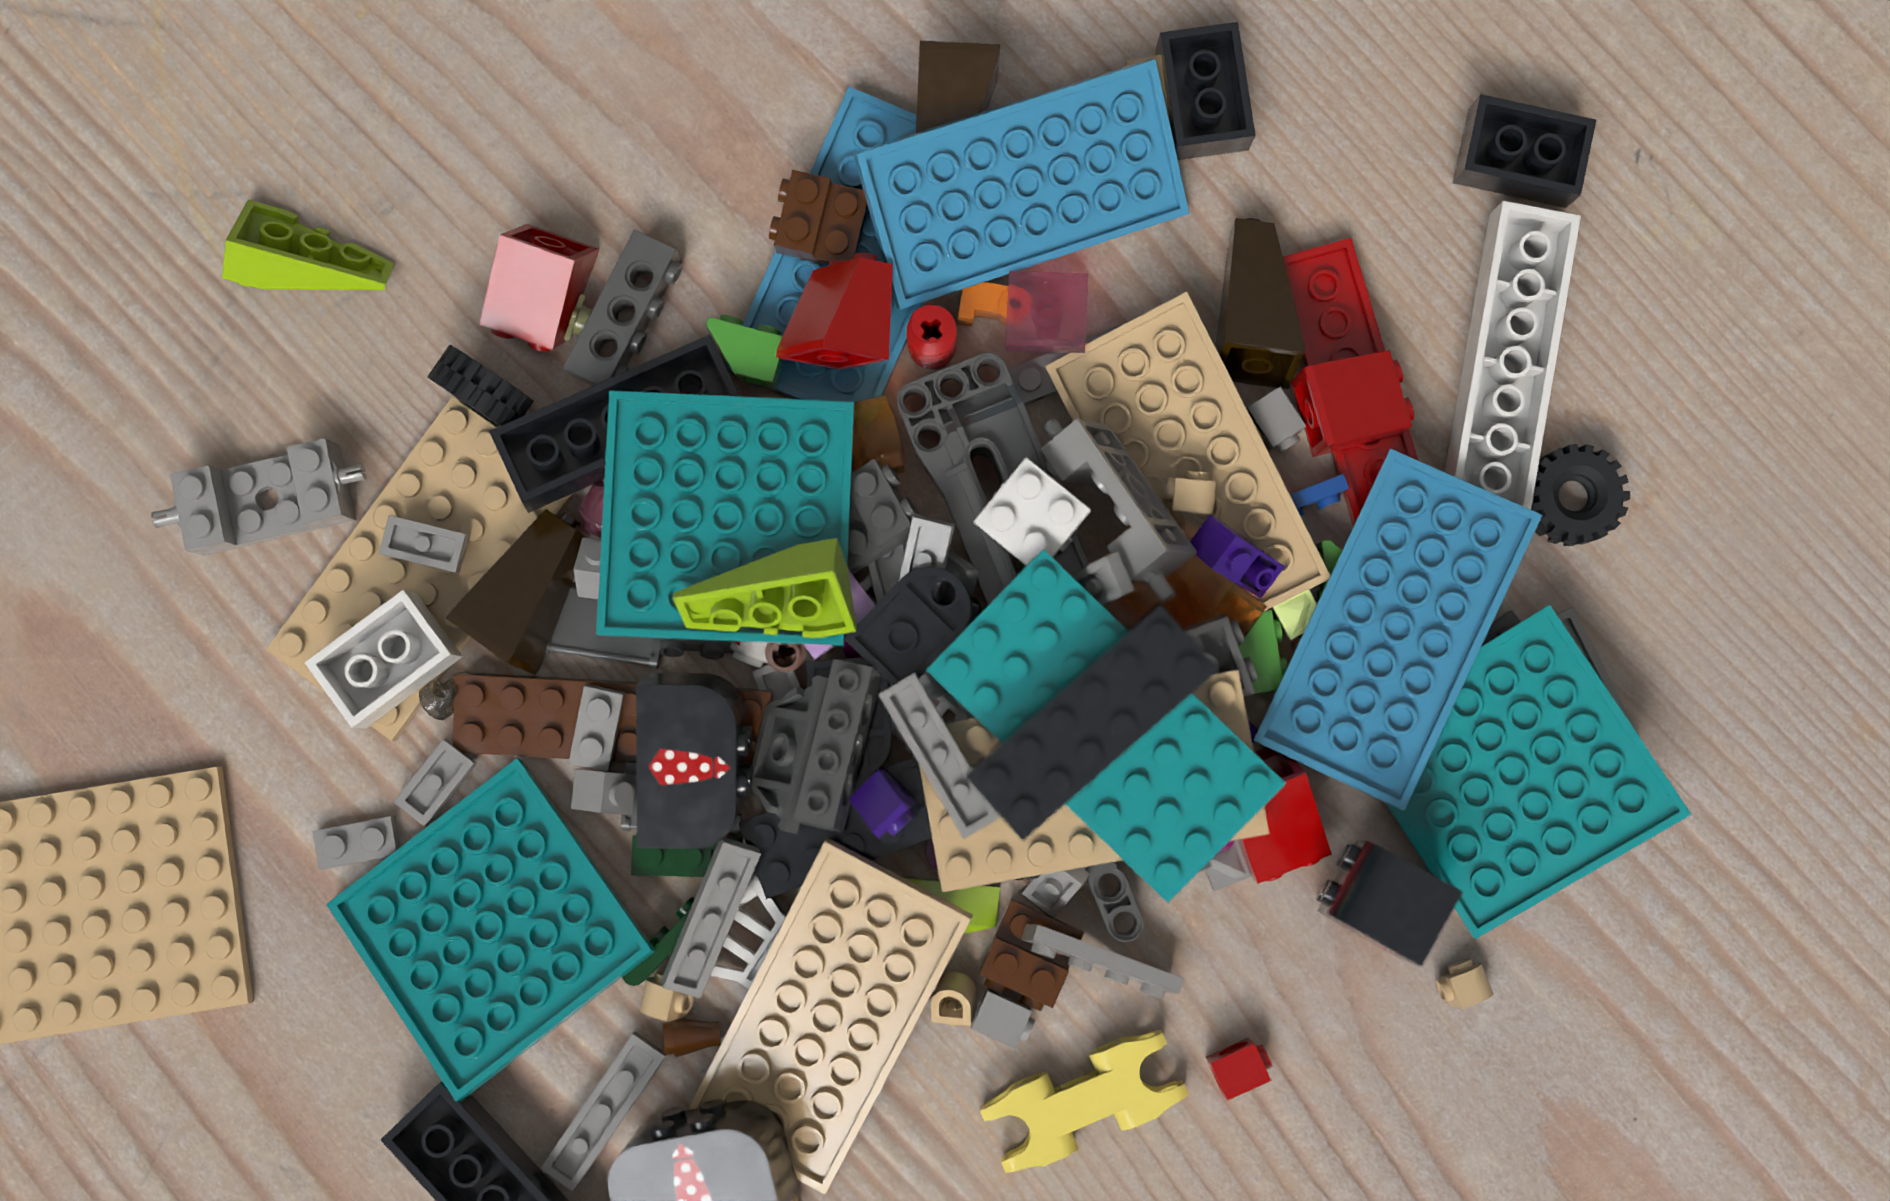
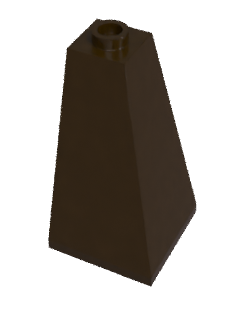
(954, 81)
(1258, 316)
(523, 593)

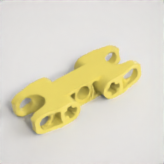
(1106, 1091)

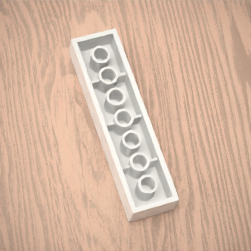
(1512, 349)

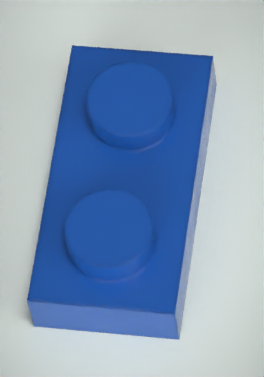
(1323, 493)

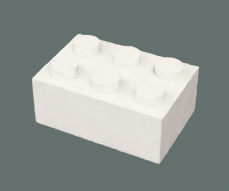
(383, 659)

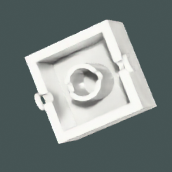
(1032, 514)

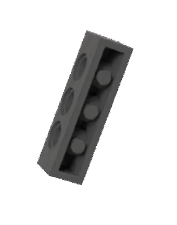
(639, 256)
(838, 746)

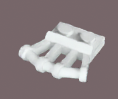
(754, 959)

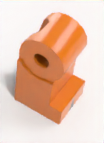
(983, 301)

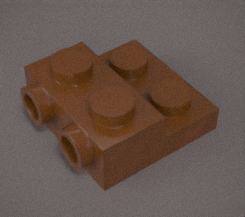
(818, 219)
(1016, 967)

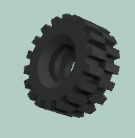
(479, 387)
(1602, 487)

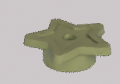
(578, 319)

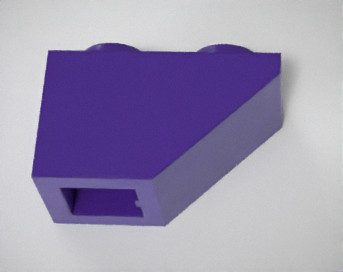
(1235, 556)
(883, 803)

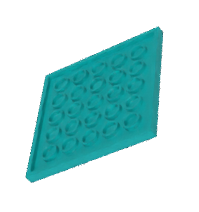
(710, 489)
(1533, 778)
(489, 929)

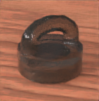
(439, 698)

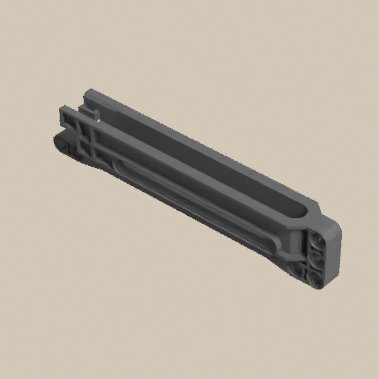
(994, 424)

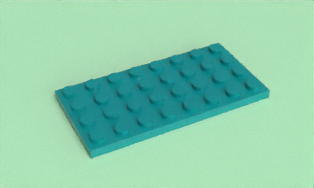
(1165, 798)

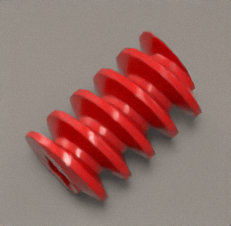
(931, 322)

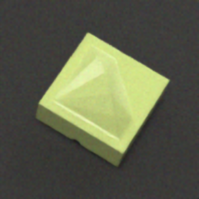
(1296, 613)

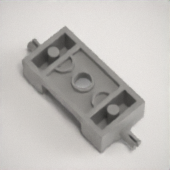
(1095, 456)
(224, 506)

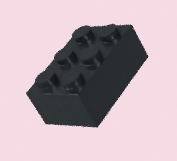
(1206, 90)
(1524, 151)

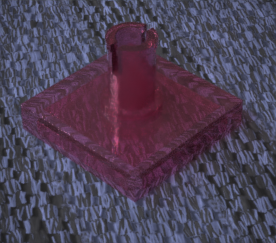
(1046, 312)

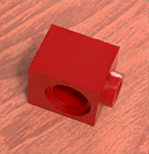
(1240, 1068)

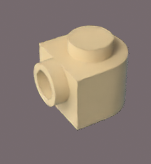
(1192, 492)
(1464, 984)
(954, 1000)
(664, 1003)

